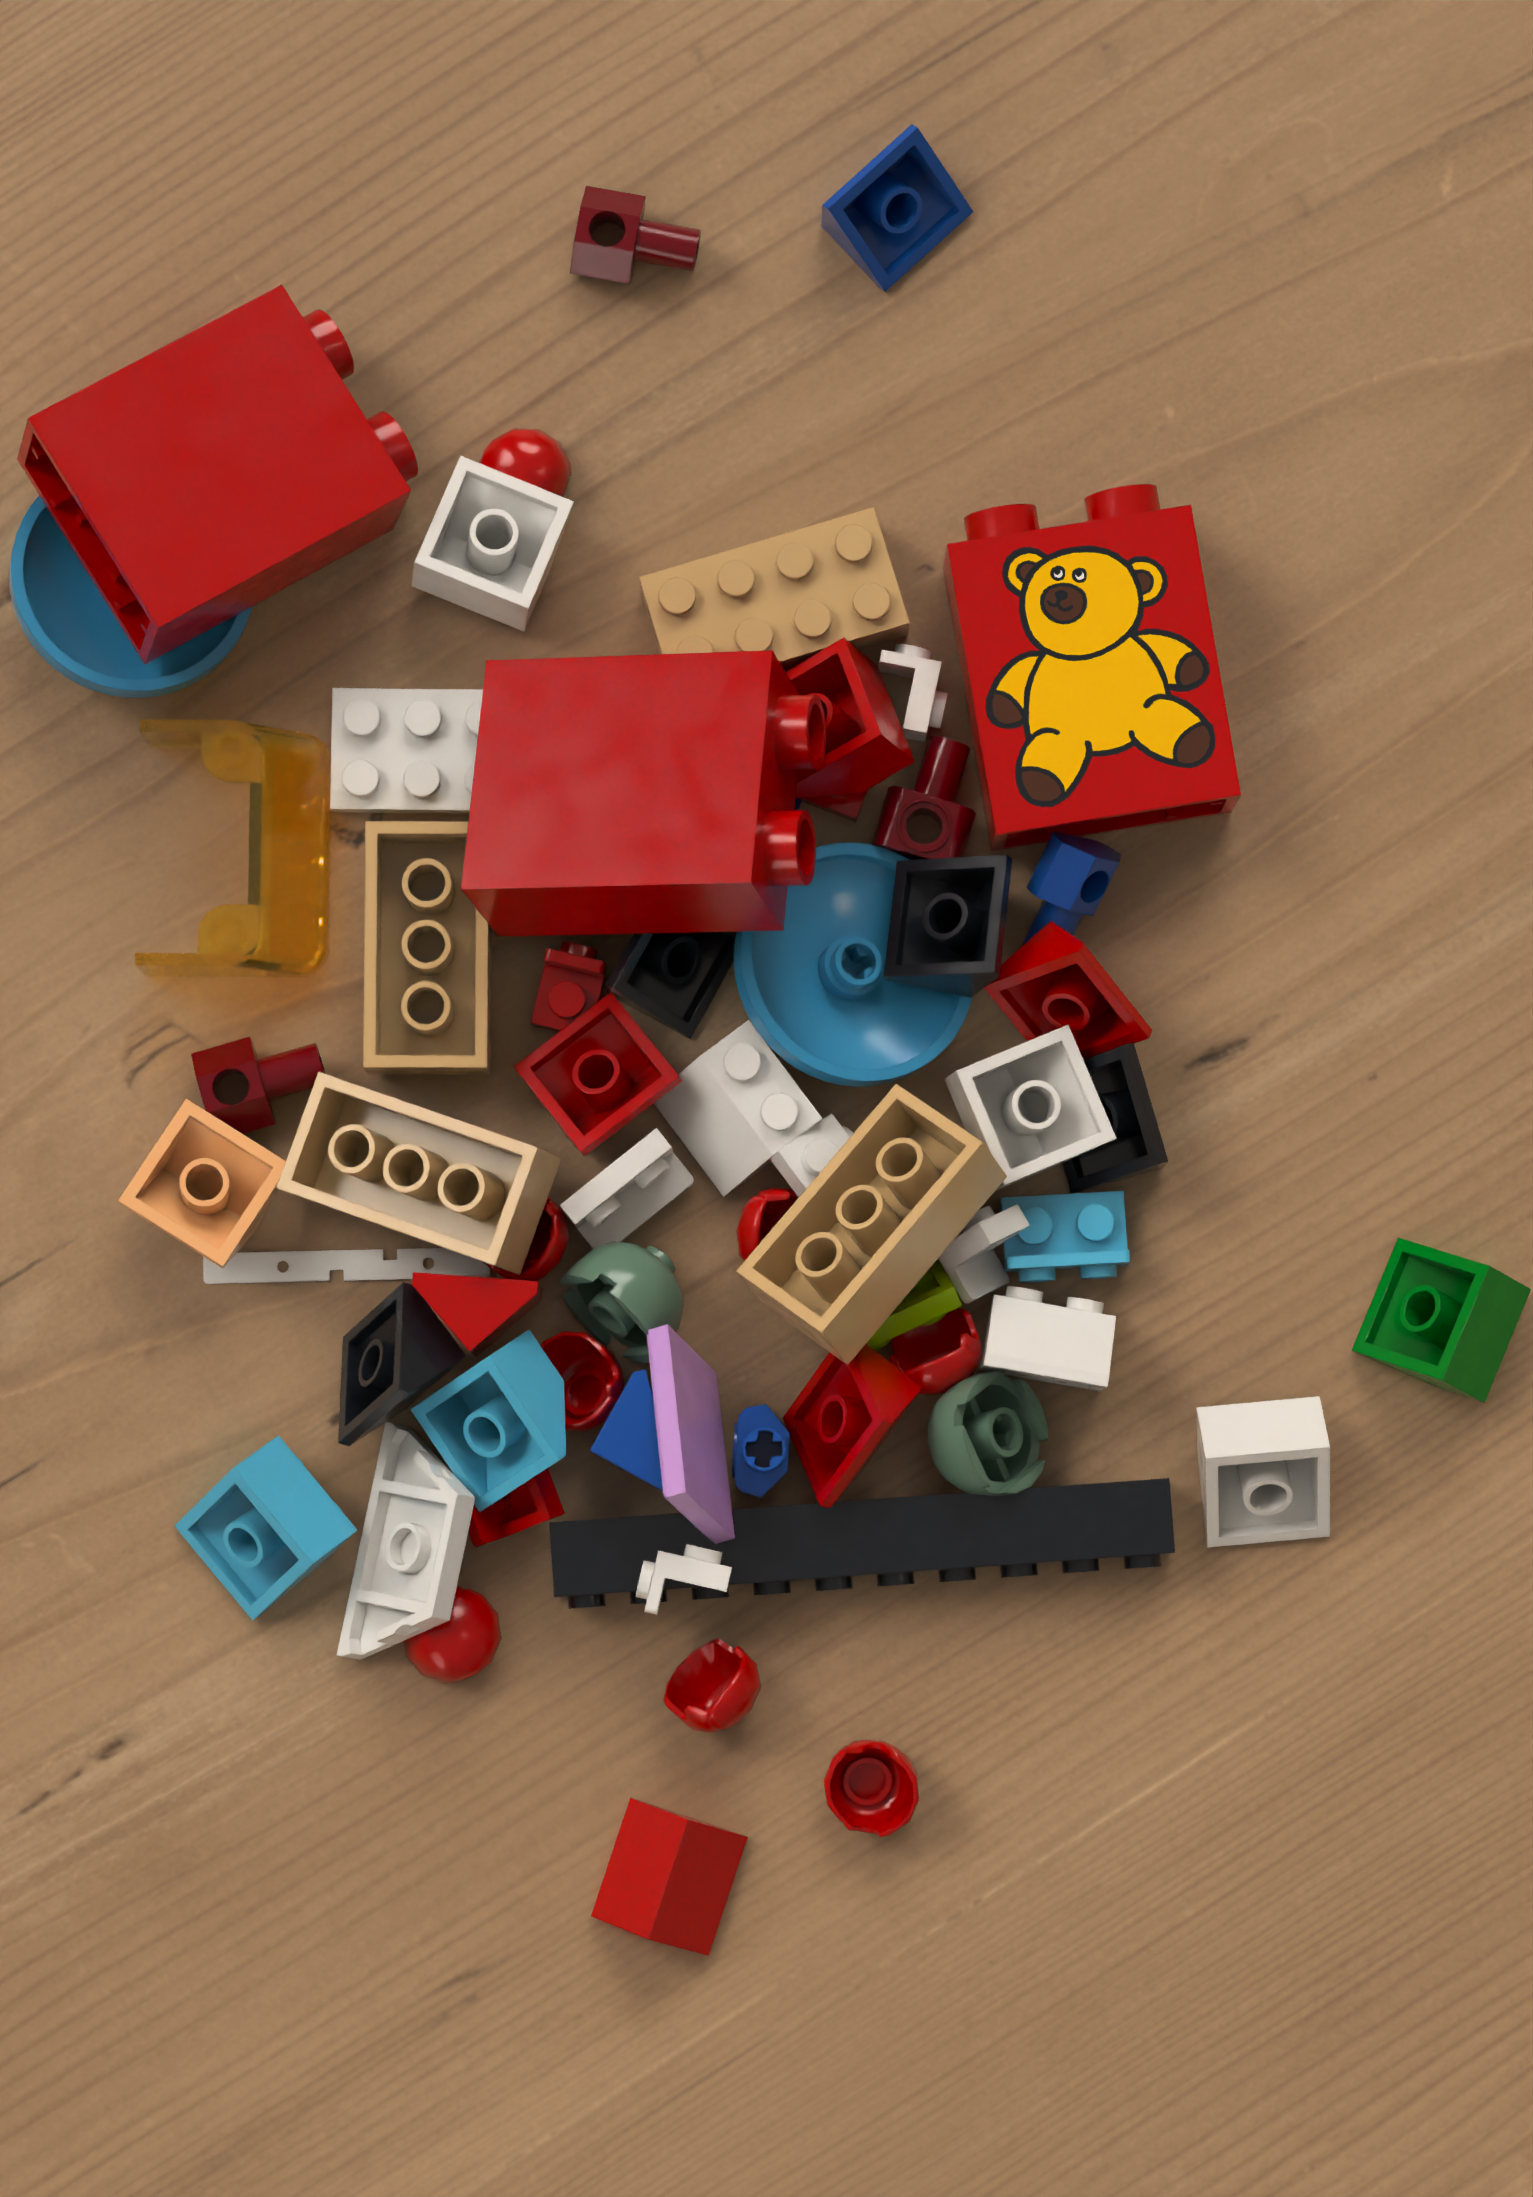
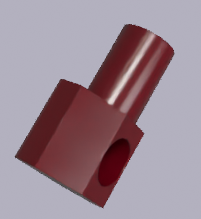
(642, 239)
(931, 796)
(267, 1078)

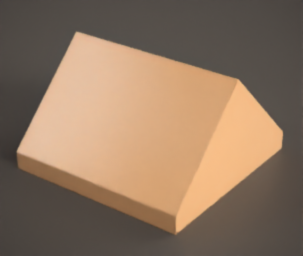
(205, 1184)

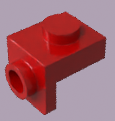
(517, 1511)

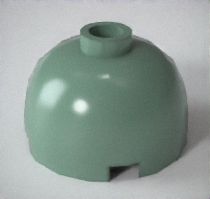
(624, 1294)
(988, 1435)

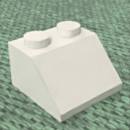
(491, 543)
(1032, 1105)
(736, 1108)
(1048, 1340)
(1264, 1471)

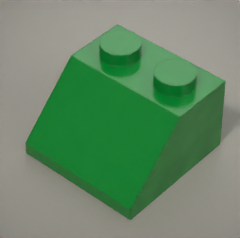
(1441, 1319)

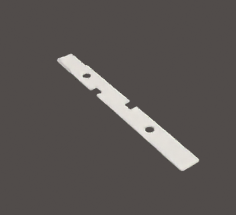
(357, 1265)

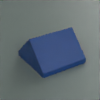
(895, 209)
(631, 1433)

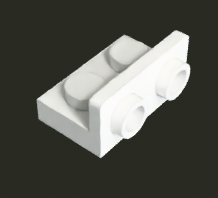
(628, 1191)

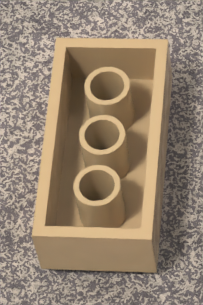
(782, 594)
(423, 954)
(419, 1172)
(872, 1223)

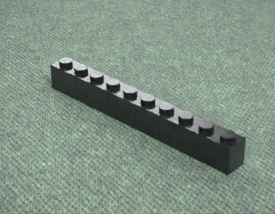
(877, 1538)

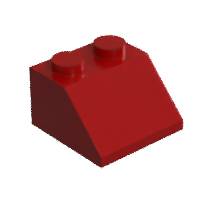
(861, 723)

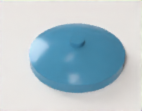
(79, 633)
(821, 981)

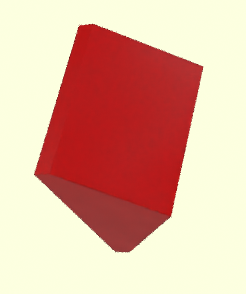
(1061, 984)
(597, 1074)
(477, 1307)
(846, 1418)
(669, 1877)

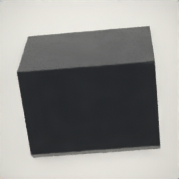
(948, 923)
(673, 975)
(1132, 1118)
(391, 1362)

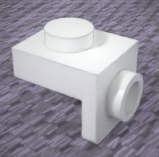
(925, 702)
(810, 1153)
(971, 1256)
(695, 1567)

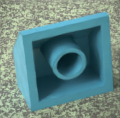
(499, 1420)
(265, 1527)

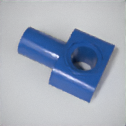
(1070, 881)
(759, 1451)

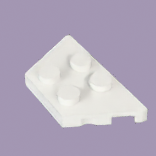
(406, 1548)

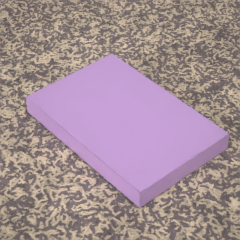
(690, 1434)

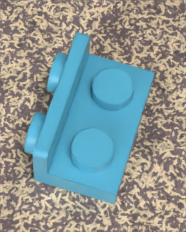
(1068, 1234)

